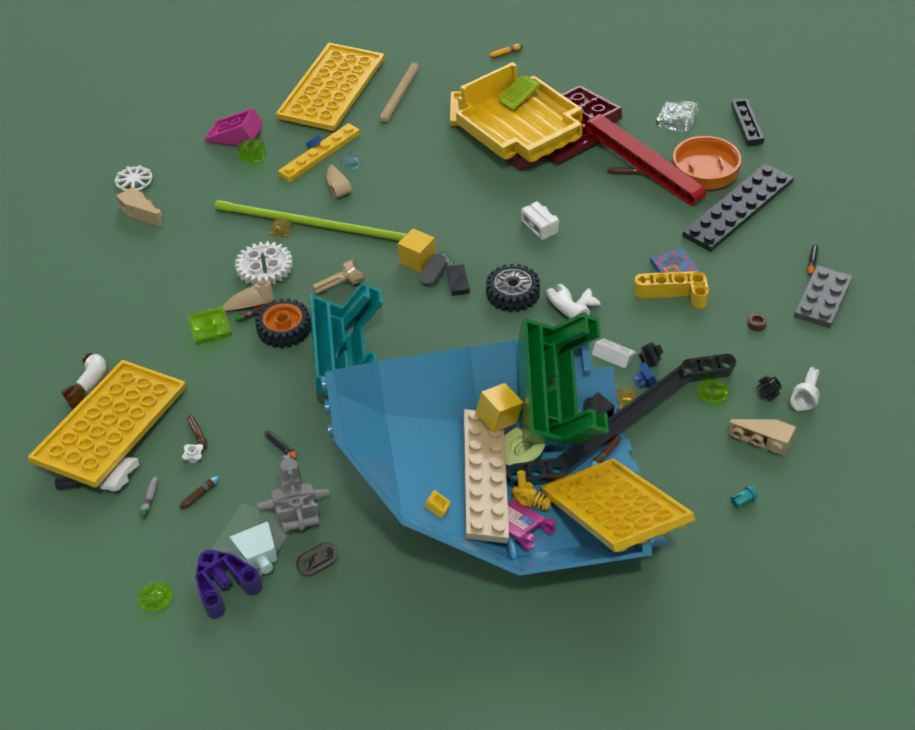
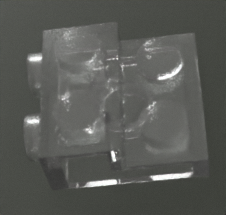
(678, 116)

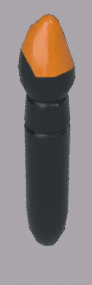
(813, 258)
(280, 444)

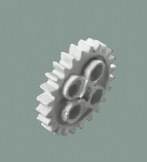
(277, 260)

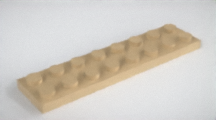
(484, 481)

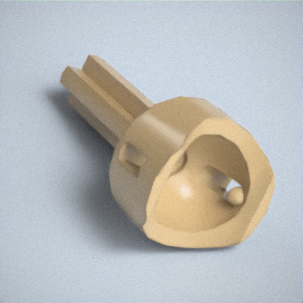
(349, 273)

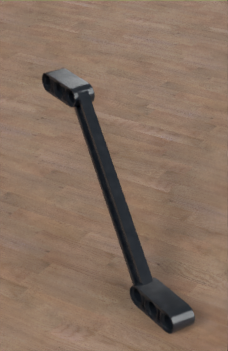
(625, 418)

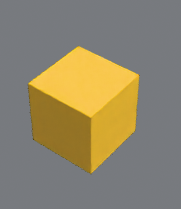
(416, 250)
(499, 407)

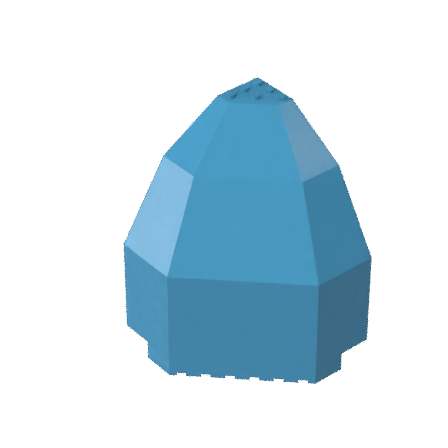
(406, 439)

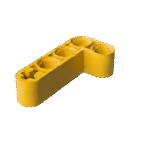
(673, 285)

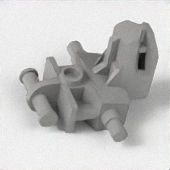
(293, 501)

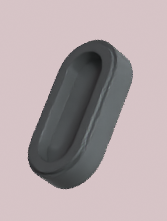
(433, 270)

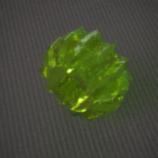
(251, 150)

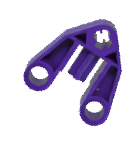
(212, 566)

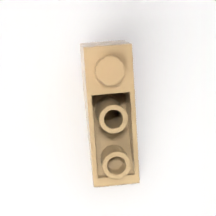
(138, 207)
(767, 434)

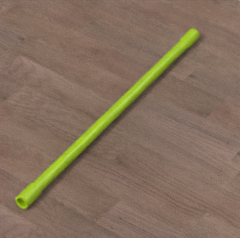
(311, 221)

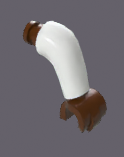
(94, 373)

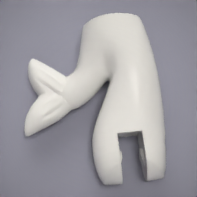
(563, 301)

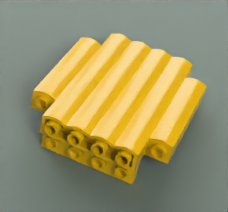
(532, 129)

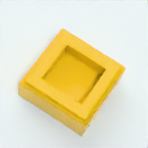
(437, 504)

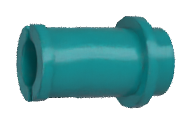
(748, 494)

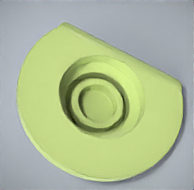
(519, 449)

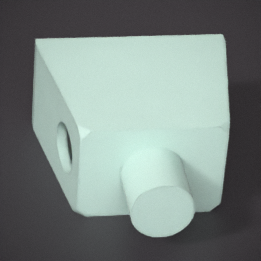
(255, 547)

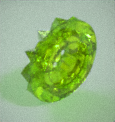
(720, 394)
(163, 596)

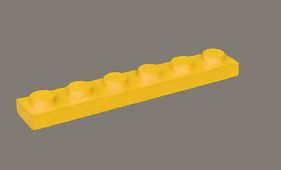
(318, 152)

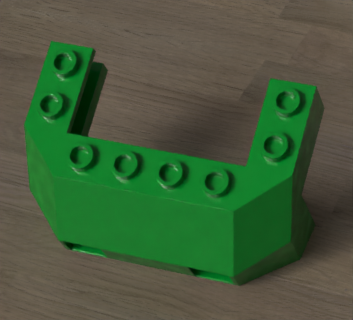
(549, 382)

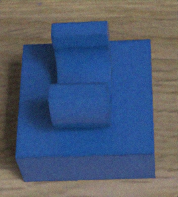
(645, 377)

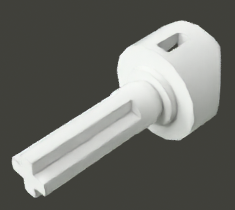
(806, 395)

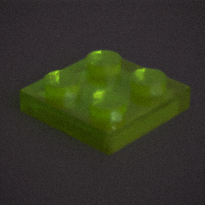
(209, 325)

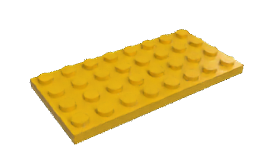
(330, 86)
(107, 423)
(617, 505)

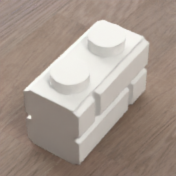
(540, 220)

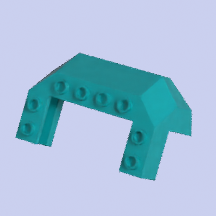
(339, 333)

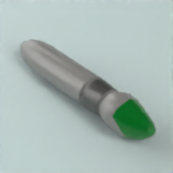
(145, 508)

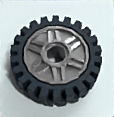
(513, 287)

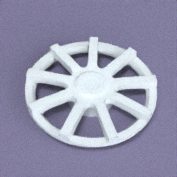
(133, 179)

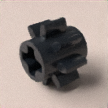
(651, 353)
(769, 387)

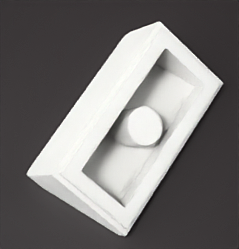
(613, 353)

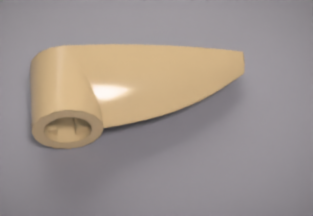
(338, 182)
(252, 296)

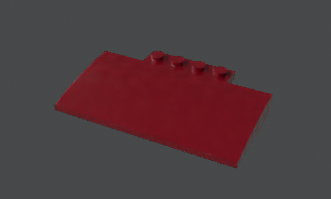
(591, 106)

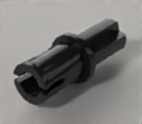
(65, 482)

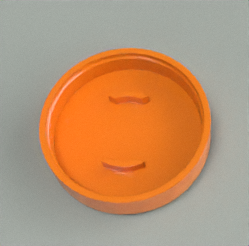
(708, 161)

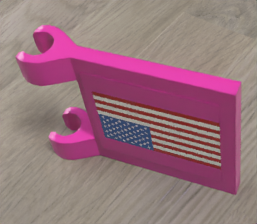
(523, 521)

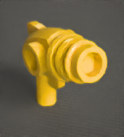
(527, 495)

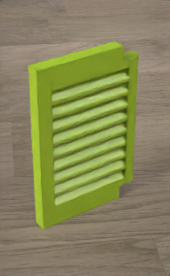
(518, 92)

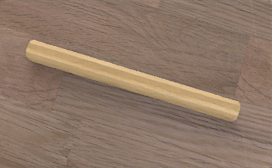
(398, 93)

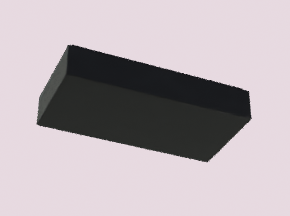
(457, 279)

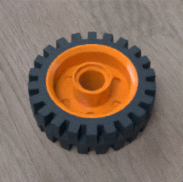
(283, 323)

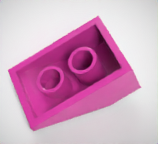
(235, 128)

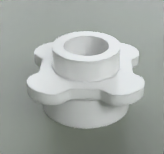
(192, 453)

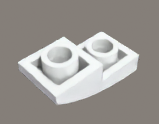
(118, 476)

